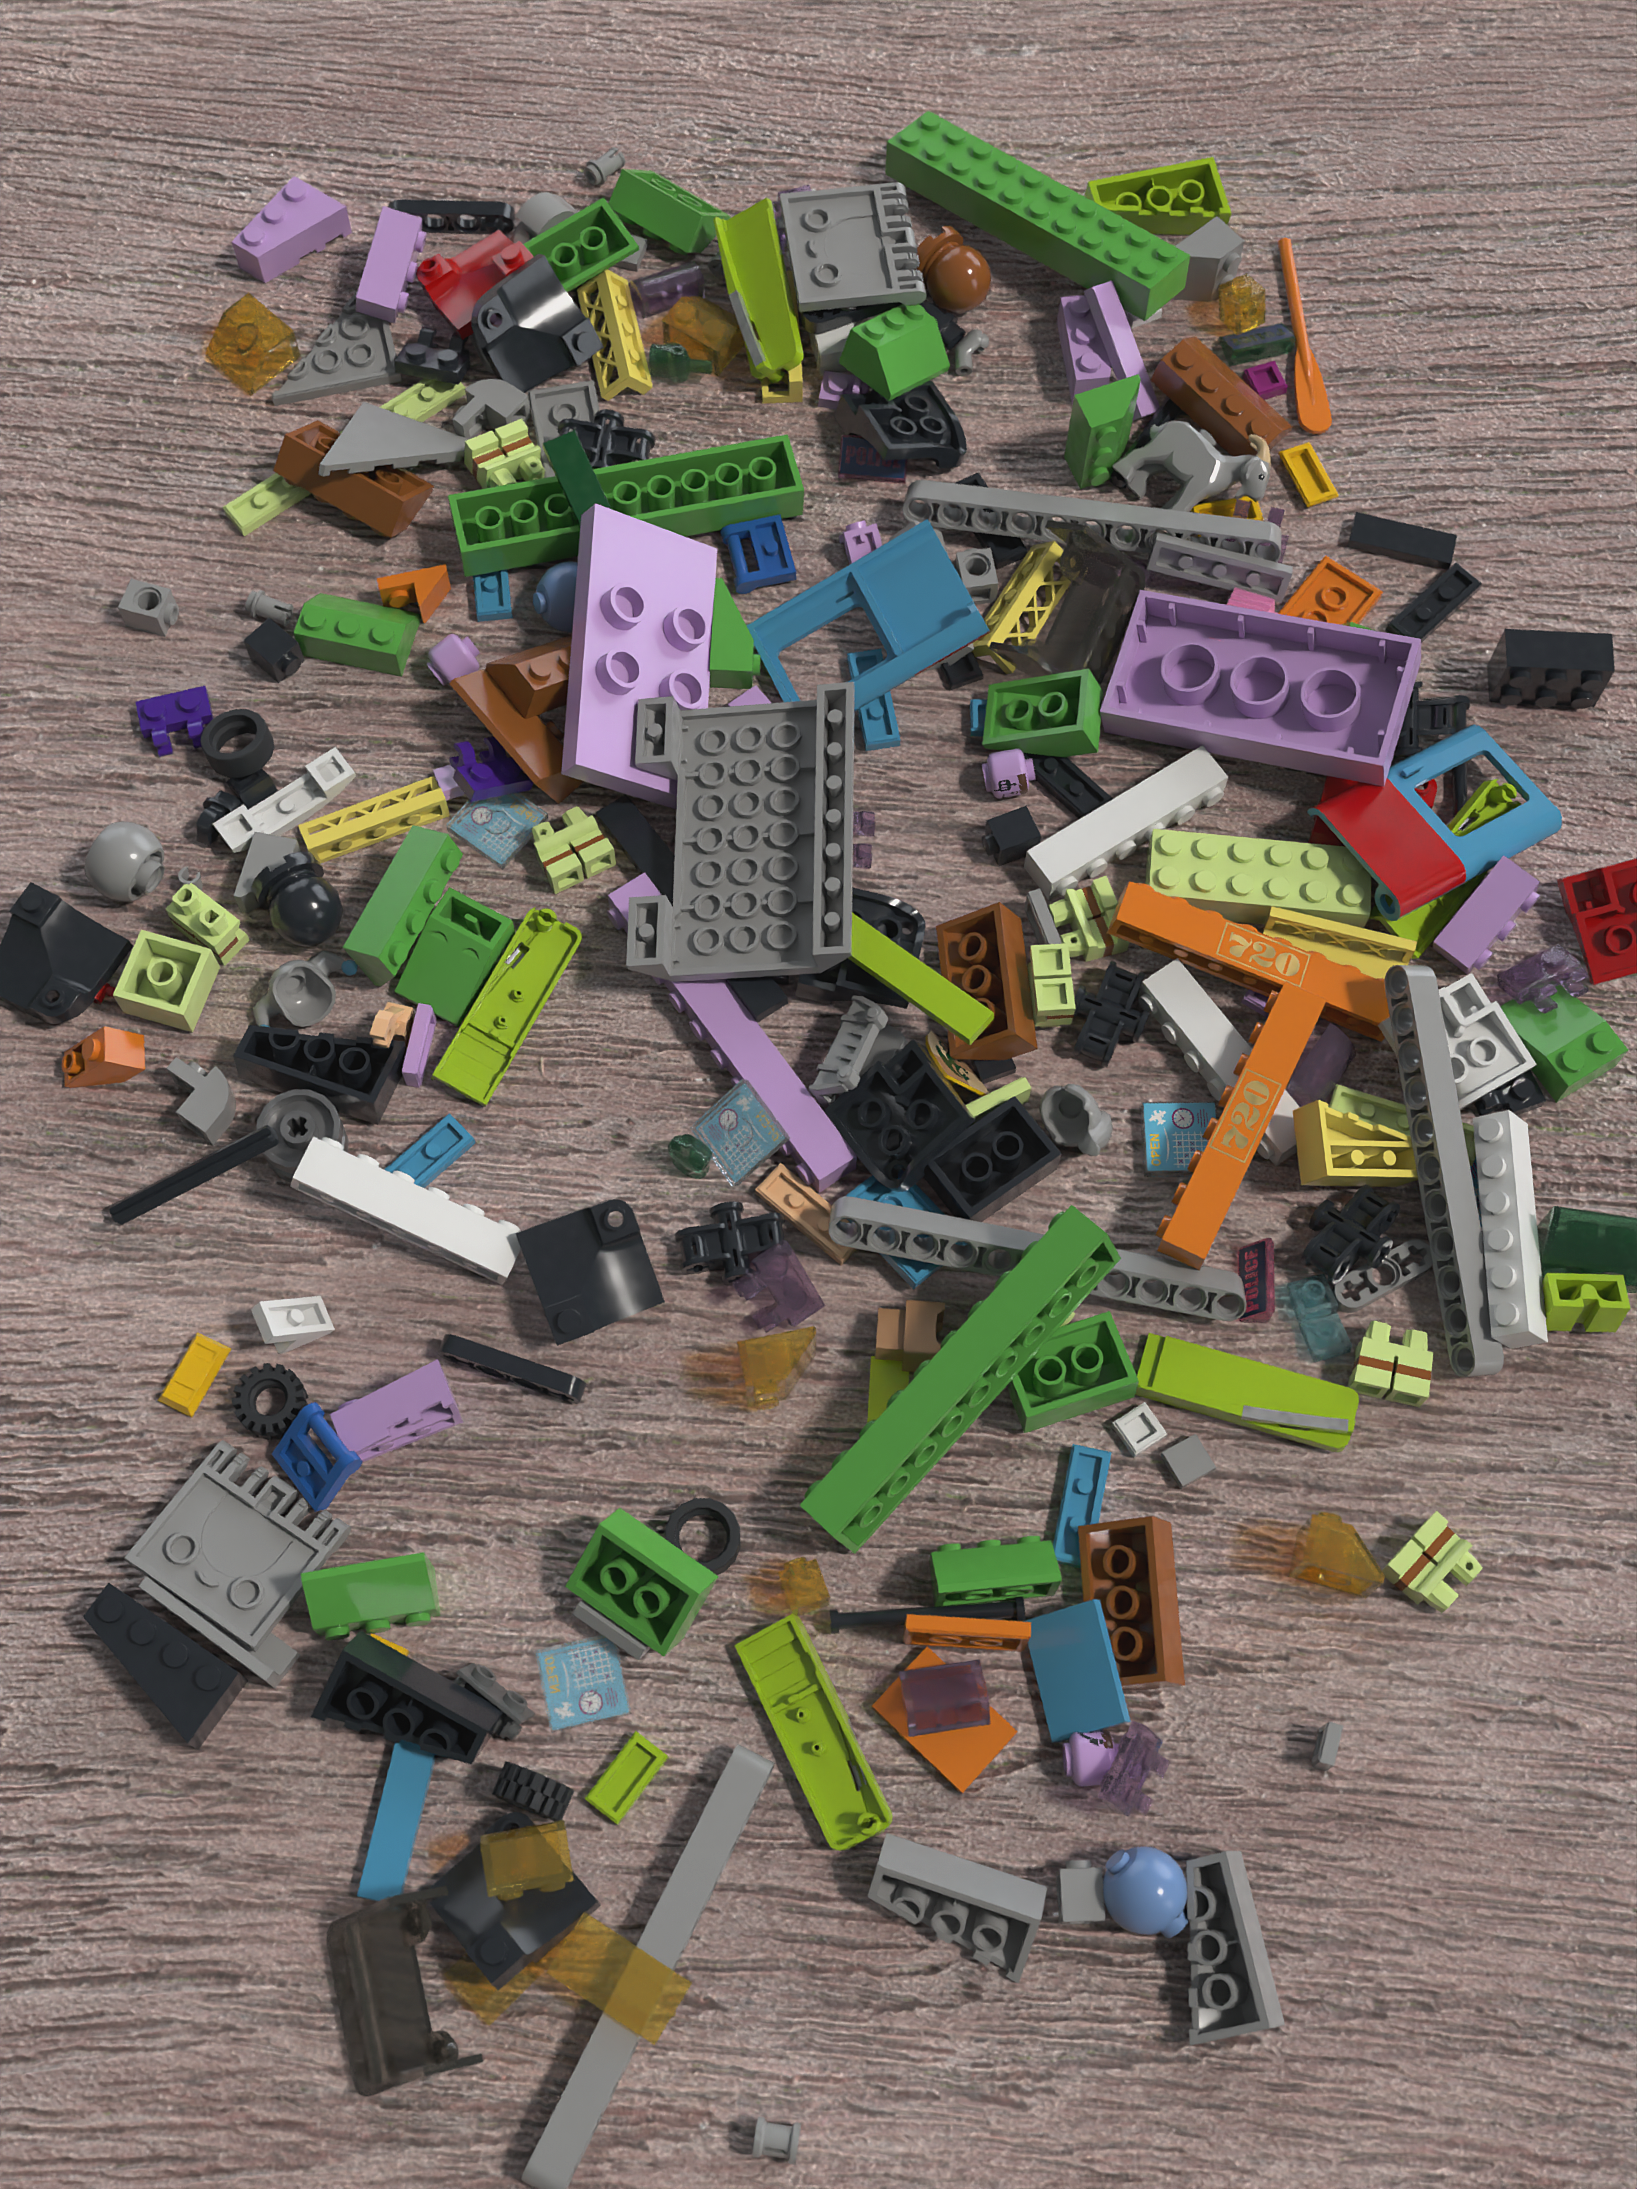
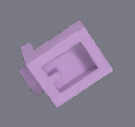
(836, 384)
(860, 540)

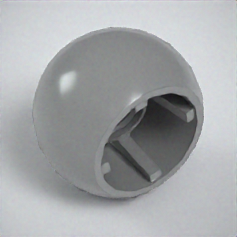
(125, 862)

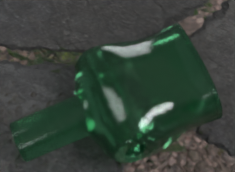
(674, 363)
(690, 1155)

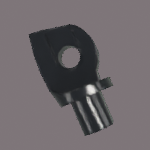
(947, 324)
(214, 809)

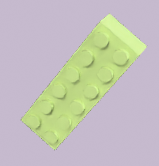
(1252, 874)

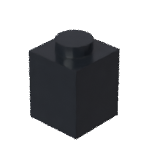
(274, 650)
(1010, 835)

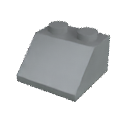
(1213, 260)

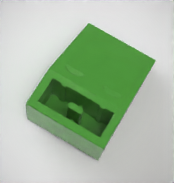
(455, 956)

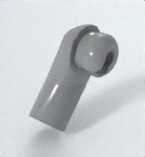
(963, 352)

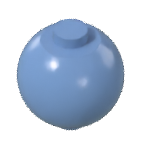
(556, 596)
(1145, 1891)

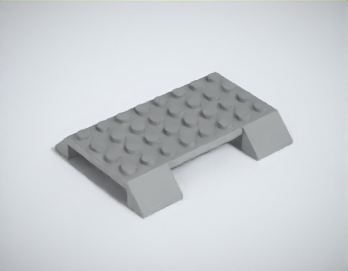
(755, 840)

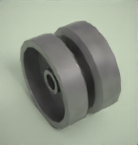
(297, 1119)

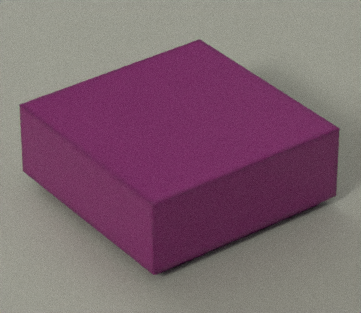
(1265, 380)

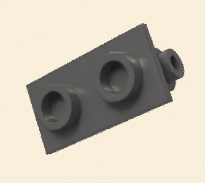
(483, 1683)

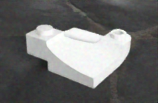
(1480, 1041)

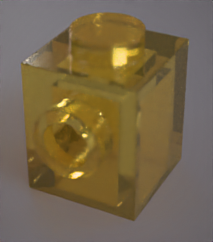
(1242, 304)
(803, 1586)

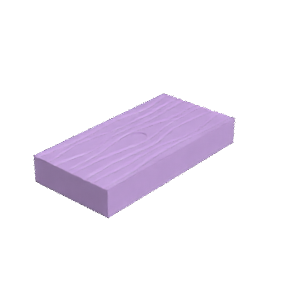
(1269, 693)

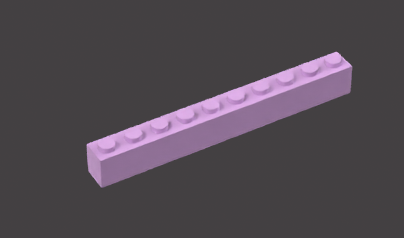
(750, 1055)

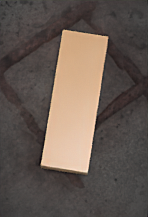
(802, 1209)

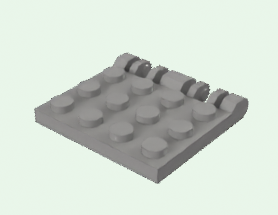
(852, 247)
(236, 1551)

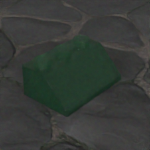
(1588, 1244)

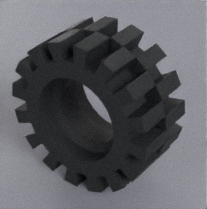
(259, 1381)
(532, 1792)

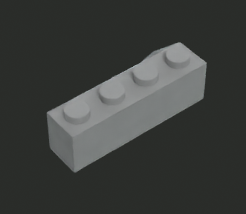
(961, 1901)
(1228, 1957)

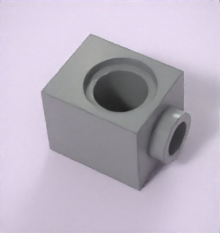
(980, 561)
(143, 596)
(1080, 1893)

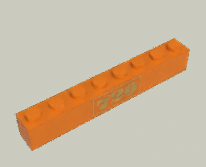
(1247, 956)
(1241, 1125)

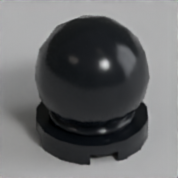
(299, 901)

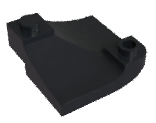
(532, 327)
(906, 427)
(55, 957)
(846, 977)
(900, 1116)
(589, 1269)
(512, 1932)

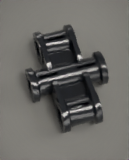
(610, 443)
(1424, 717)
(1109, 1014)
(1350, 1234)
(718, 1245)

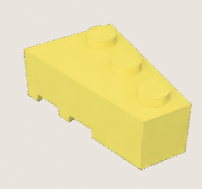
(1348, 1151)

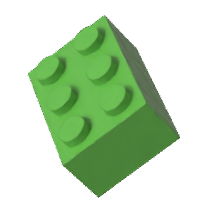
(641, 1581)

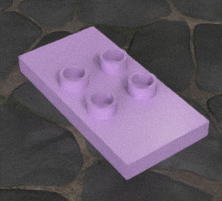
(634, 636)

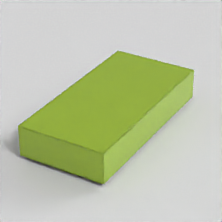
(626, 1778)

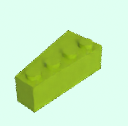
(1165, 198)

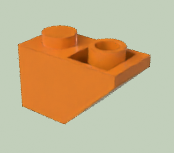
(104, 1058)

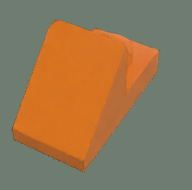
(423, 586)

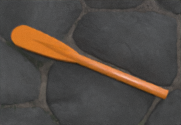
(1309, 388)

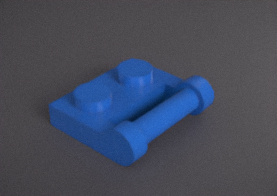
(770, 552)
(307, 1463)

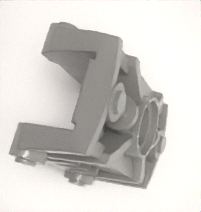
(858, 1045)

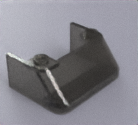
(1092, 613)
(385, 1998)

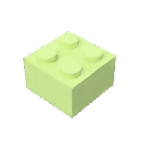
(166, 980)

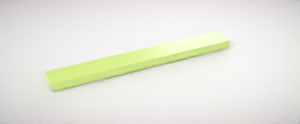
(276, 495)

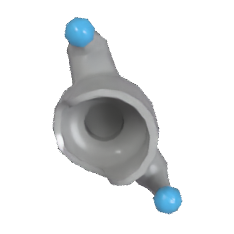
(302, 990)

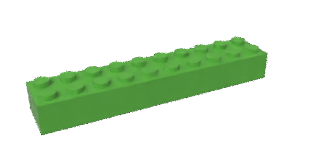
(1036, 214)
(676, 492)
(961, 1379)

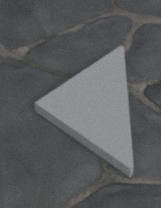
(347, 357)
(387, 438)

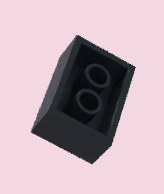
(1550, 668)
(992, 1162)

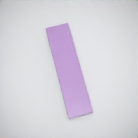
(1121, 344)

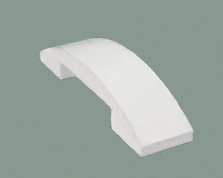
(290, 805)

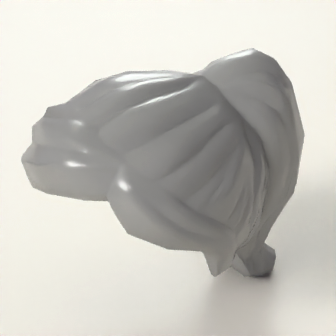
(1075, 1119)

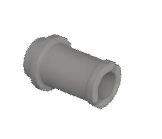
(598, 170)
(268, 607)

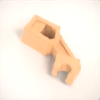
(392, 1024)

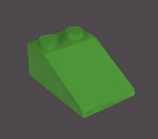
(1045, 714)
(1567, 1043)

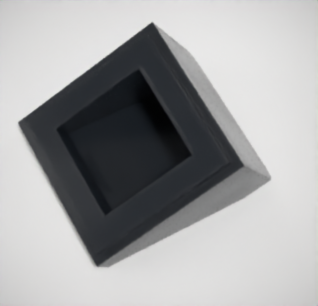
(252, 788)

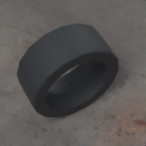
(243, 761)
(715, 1509)

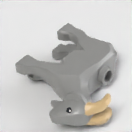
(1195, 465)

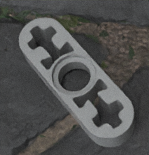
(1411, 1272)

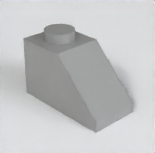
(263, 852)

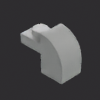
(539, 215)
(490, 403)
(211, 1101)

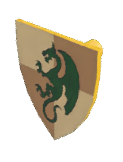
(953, 1069)

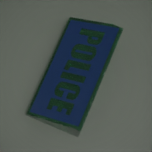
(1257, 344)

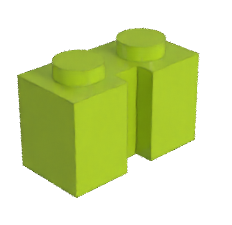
(1588, 1299)

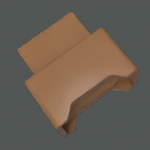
(909, 1333)

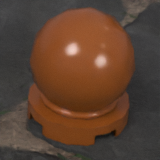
(953, 273)

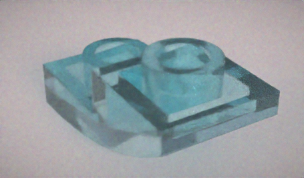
(1318, 1318)

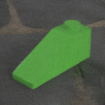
(731, 644)

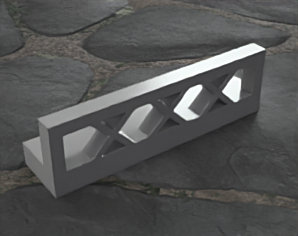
(1218, 567)
(270, 1660)

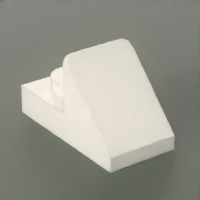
(292, 1321)

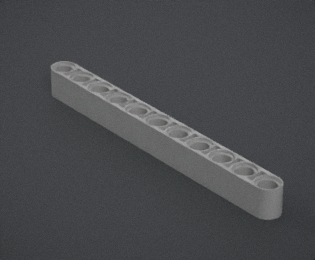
(1107, 515)
(1442, 1168)
(984, 1238)
(665, 1940)

